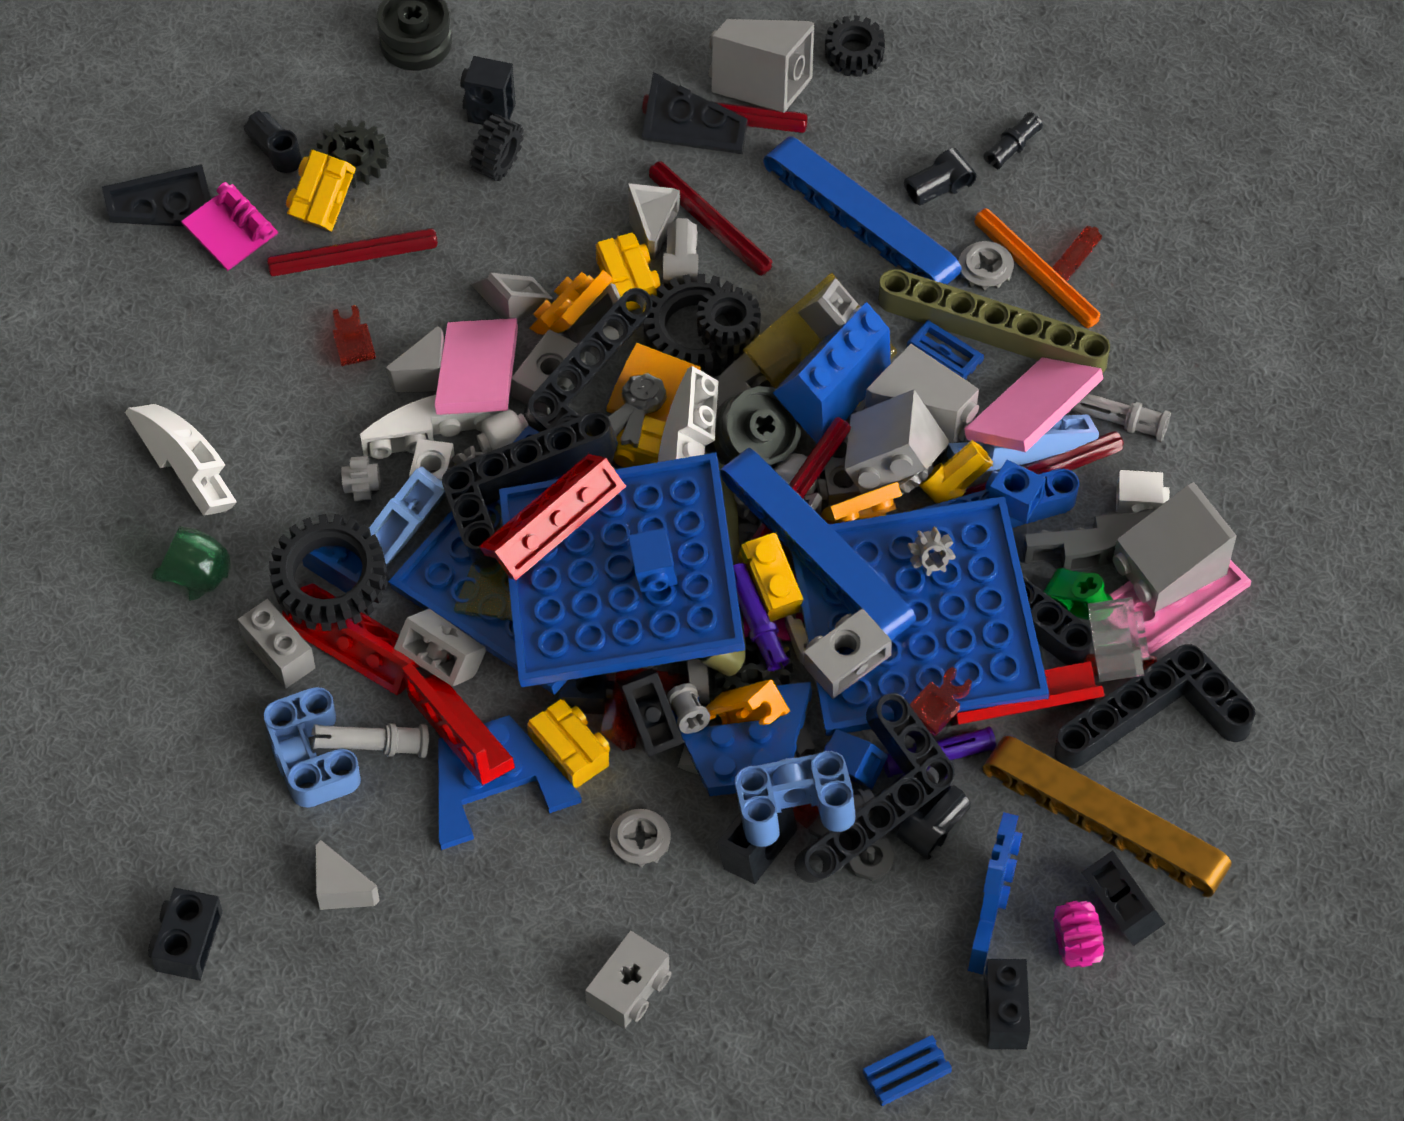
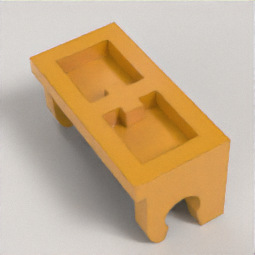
(749, 703)

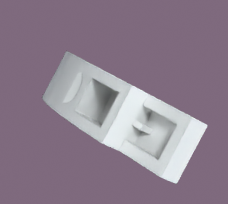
(691, 417)
(415, 421)
(180, 445)

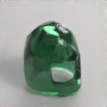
(194, 562)

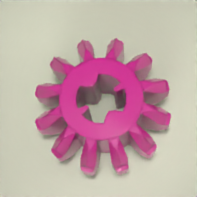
(1078, 934)

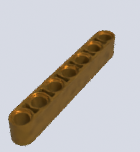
(1108, 814)

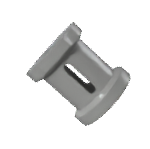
(690, 713)

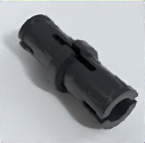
(1013, 140)

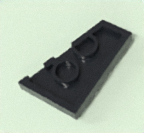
(689, 120)
(158, 198)

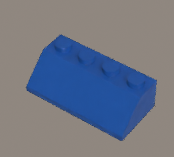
(837, 372)

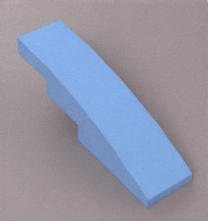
(1064, 436)

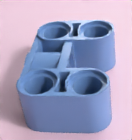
(295, 754)
(791, 783)

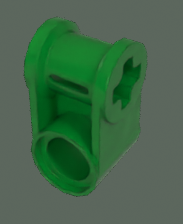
(1076, 590)

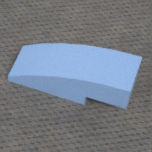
(407, 512)

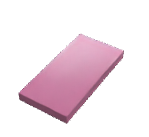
(476, 366)
(1033, 404)
(1182, 614)

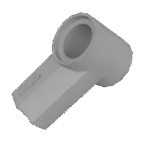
(681, 251)

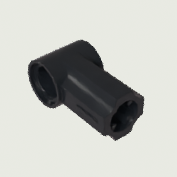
(275, 141)
(946, 174)
(931, 825)

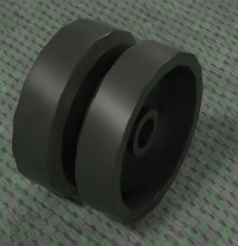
(414, 32)
(756, 422)

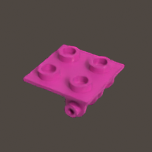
(229, 226)

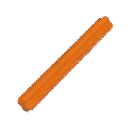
(1037, 268)

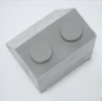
(762, 61)
(943, 392)
(892, 442)
(1175, 549)

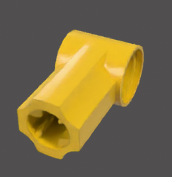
(953, 477)

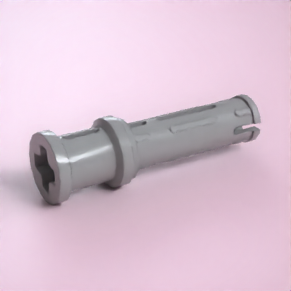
(1137, 417)
(388, 739)

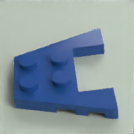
(726, 749)
(461, 787)
(996, 895)

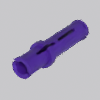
(762, 629)
(954, 748)

